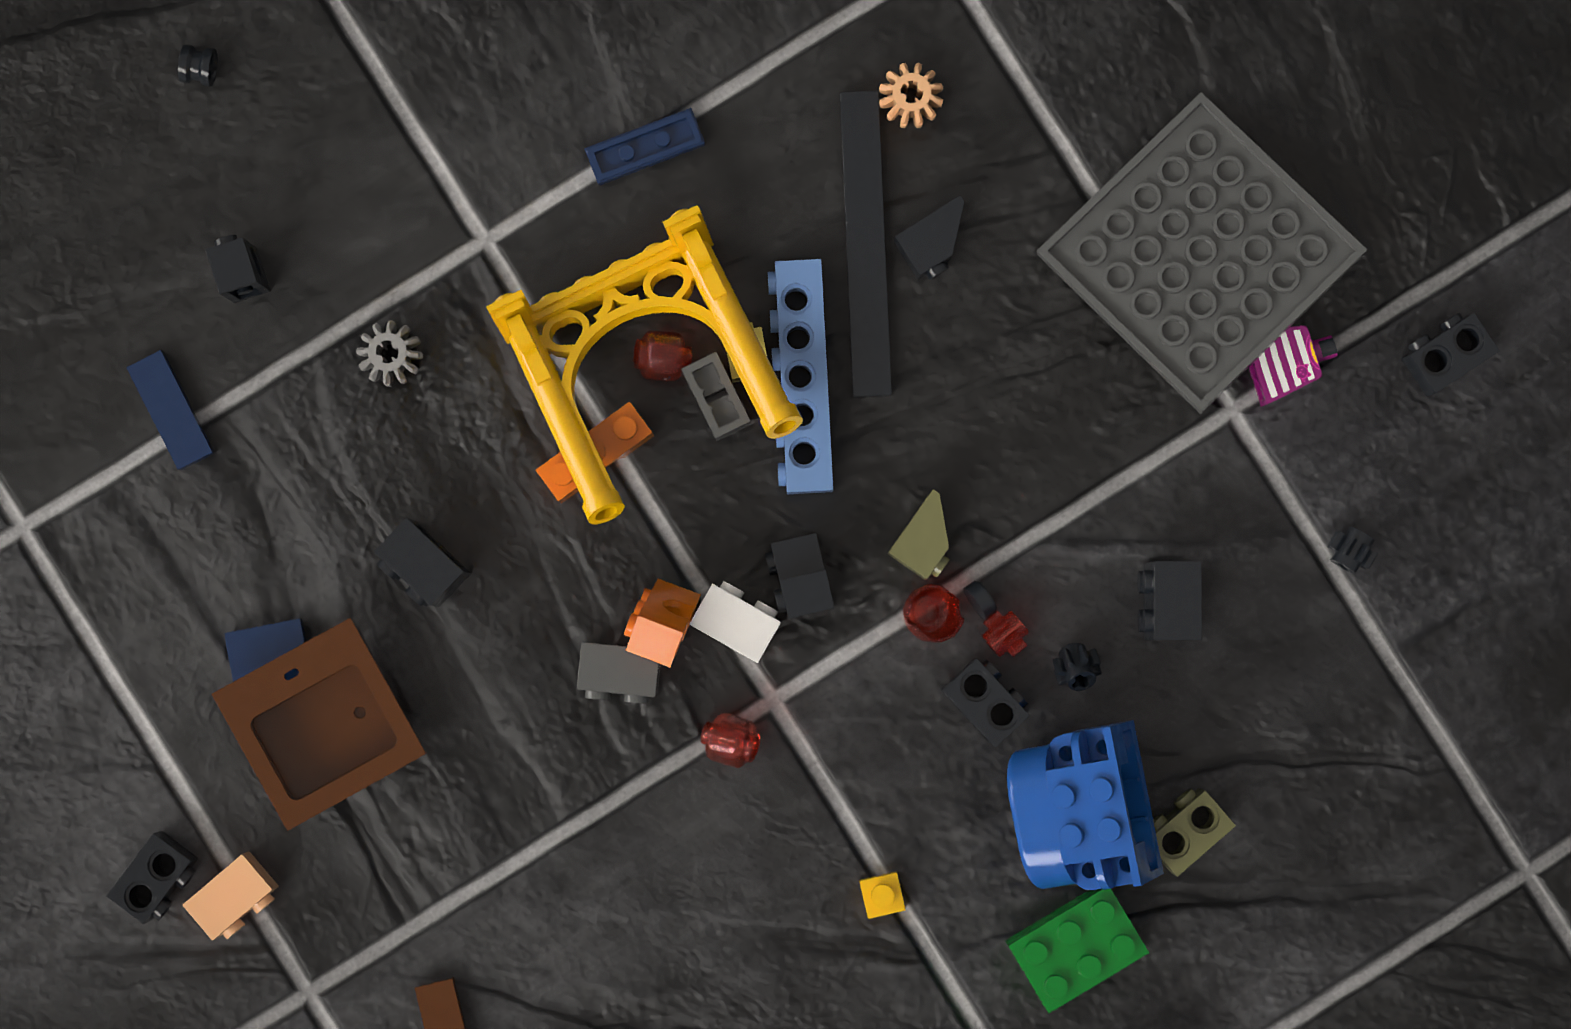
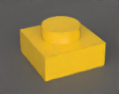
(882, 895)

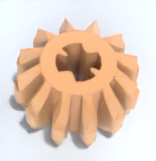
(923, 90)

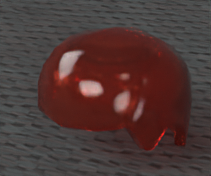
(932, 613)

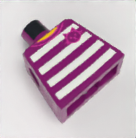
(1290, 363)

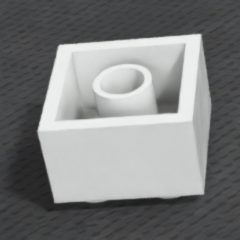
(735, 621)

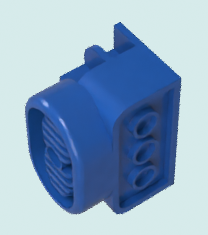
(1084, 810)

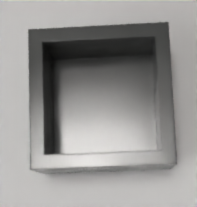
(614, 670)

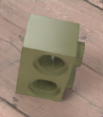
(1193, 839)

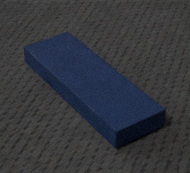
(645, 146)
(170, 410)

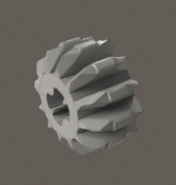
(380, 364)

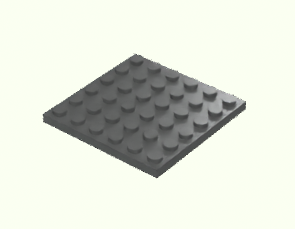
(1201, 252)

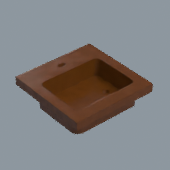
(322, 730)

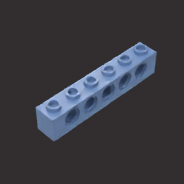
(803, 277)

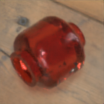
(661, 355)
(731, 740)

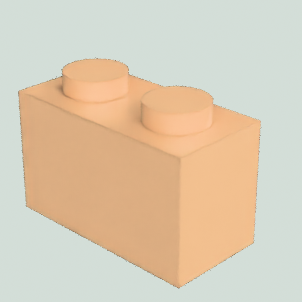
(231, 896)

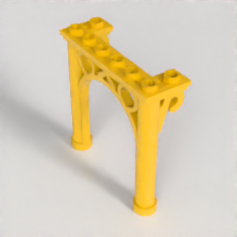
(687, 244)

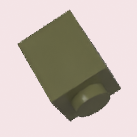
(924, 540)

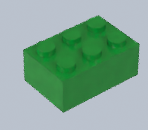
(1076, 947)

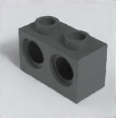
(716, 396)

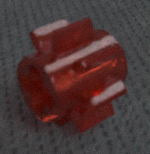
(1005, 633)

